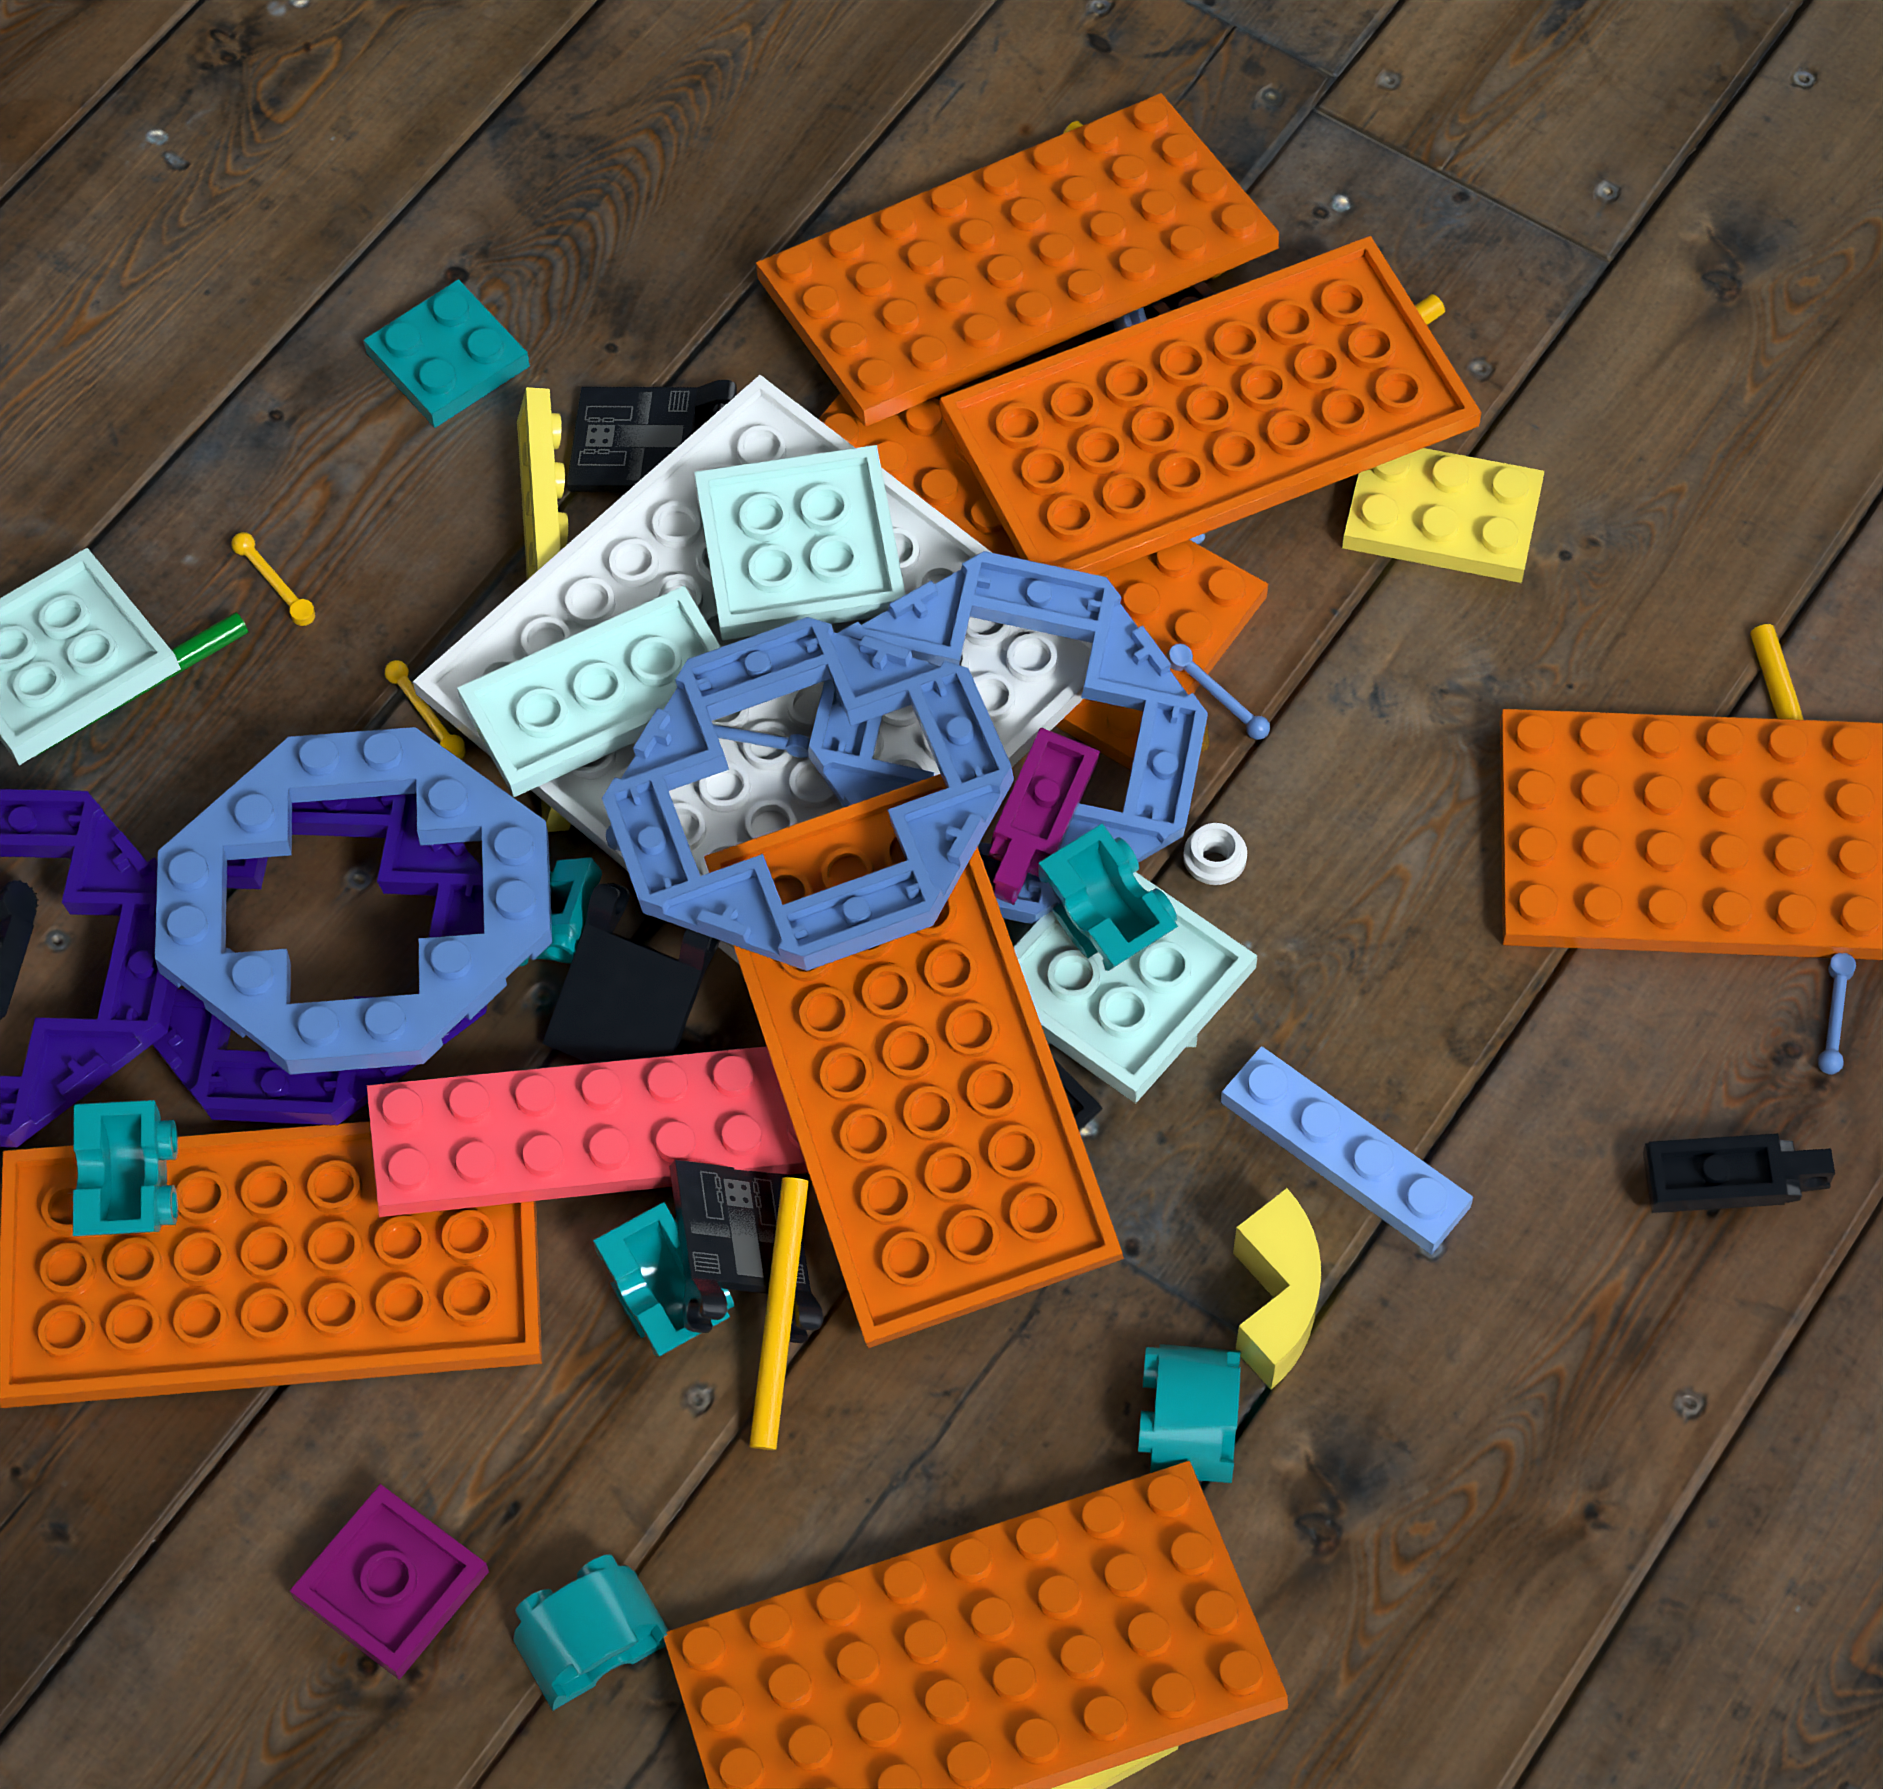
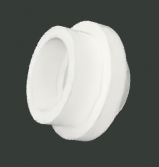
(1219, 839)

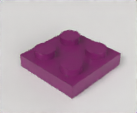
(389, 1581)

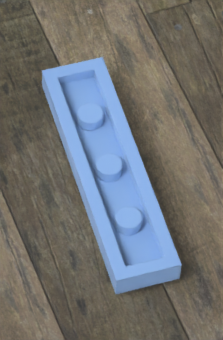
(1346, 1150)

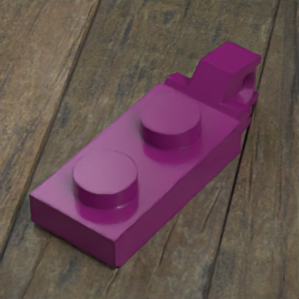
(1039, 809)

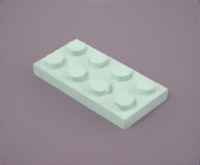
(585, 691)

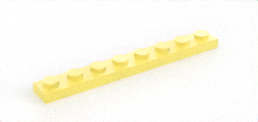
(540, 488)

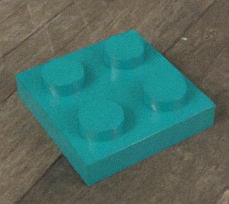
(446, 353)

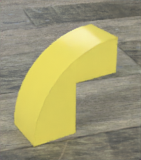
(1285, 1258)

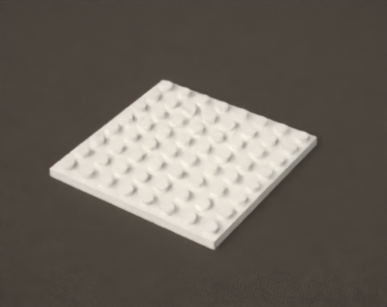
(657, 544)

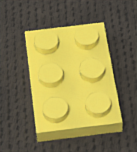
(1447, 513)

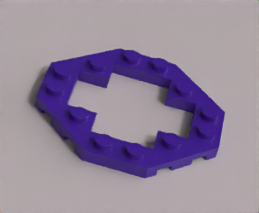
(137, 1002)
(248, 1083)

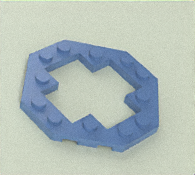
(1122, 671)
(741, 899)
(455, 972)

